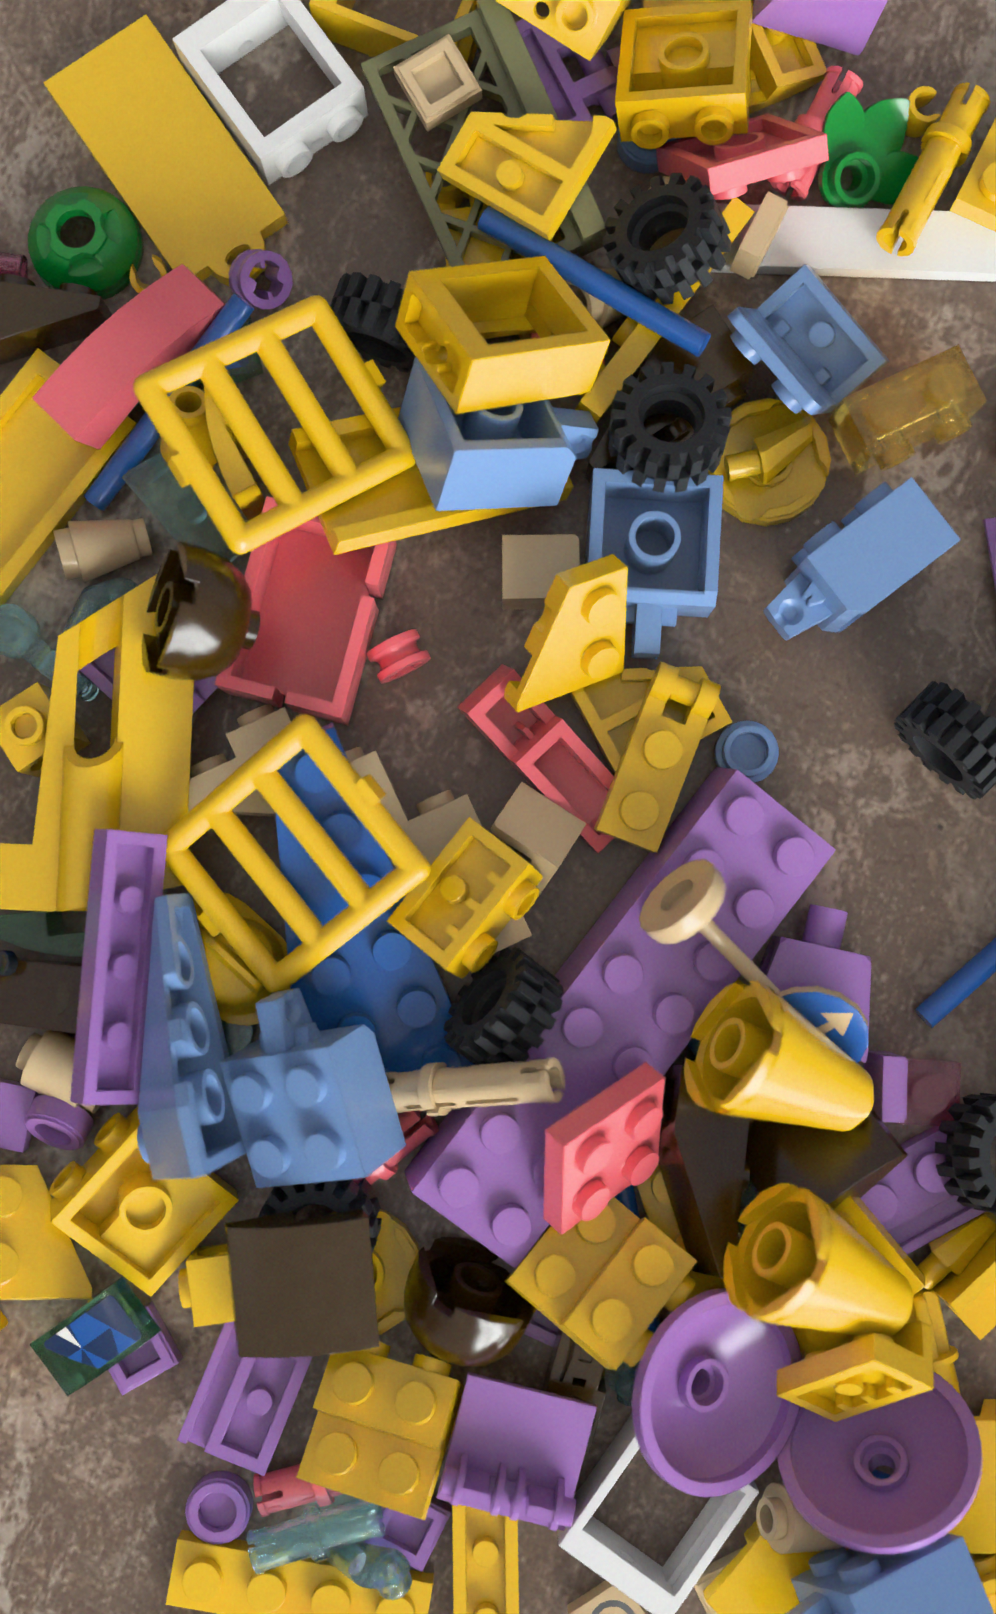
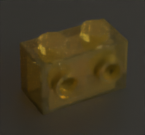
(906, 410)

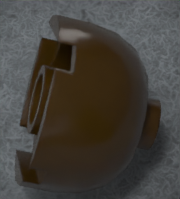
(200, 615)
(463, 1305)

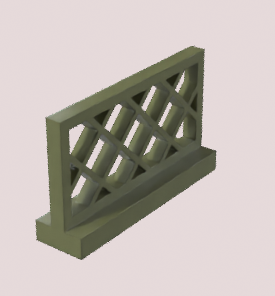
(519, 91)

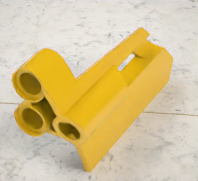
(129, 788)

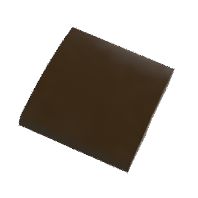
(822, 1159)
(302, 1285)

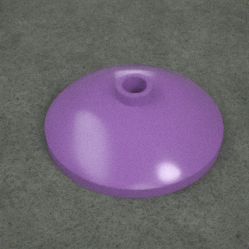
(710, 1398)
(935, 1476)

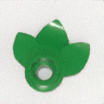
(868, 145)

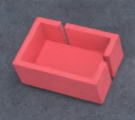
(311, 622)

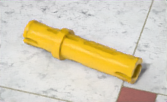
(943, 149)

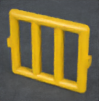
(265, 338)
(363, 902)

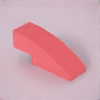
(95, 383)
(542, 752)

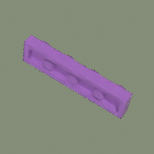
(115, 966)

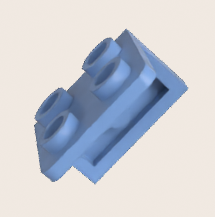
(807, 344)

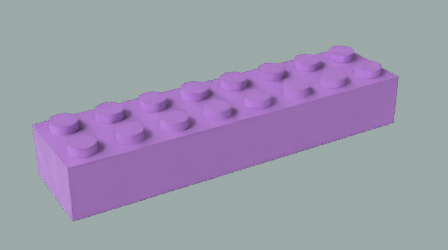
(623, 1005)

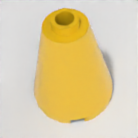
(773, 1064)
(812, 1269)

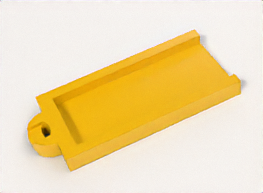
(167, 152)
(40, 473)
(388, 510)

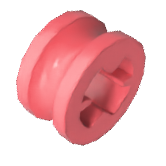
(398, 656)

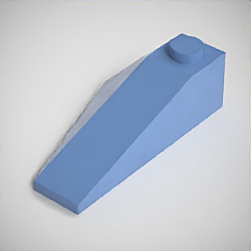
(183, 1096)

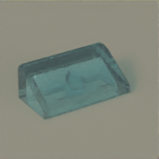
(175, 506)

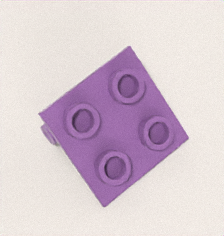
(517, 1452)

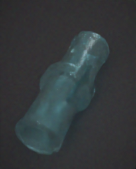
(314, 1534)

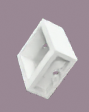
(238, 29)
(626, 1567)

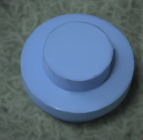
(747, 748)

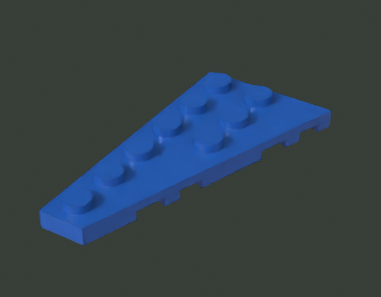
(378, 972)

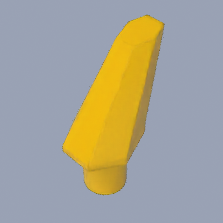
(770, 452)
(956, 1249)

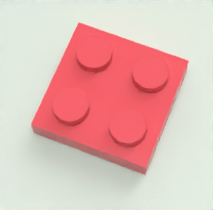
(769, 151)
(602, 1148)

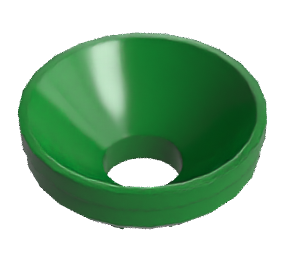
(102, 262)

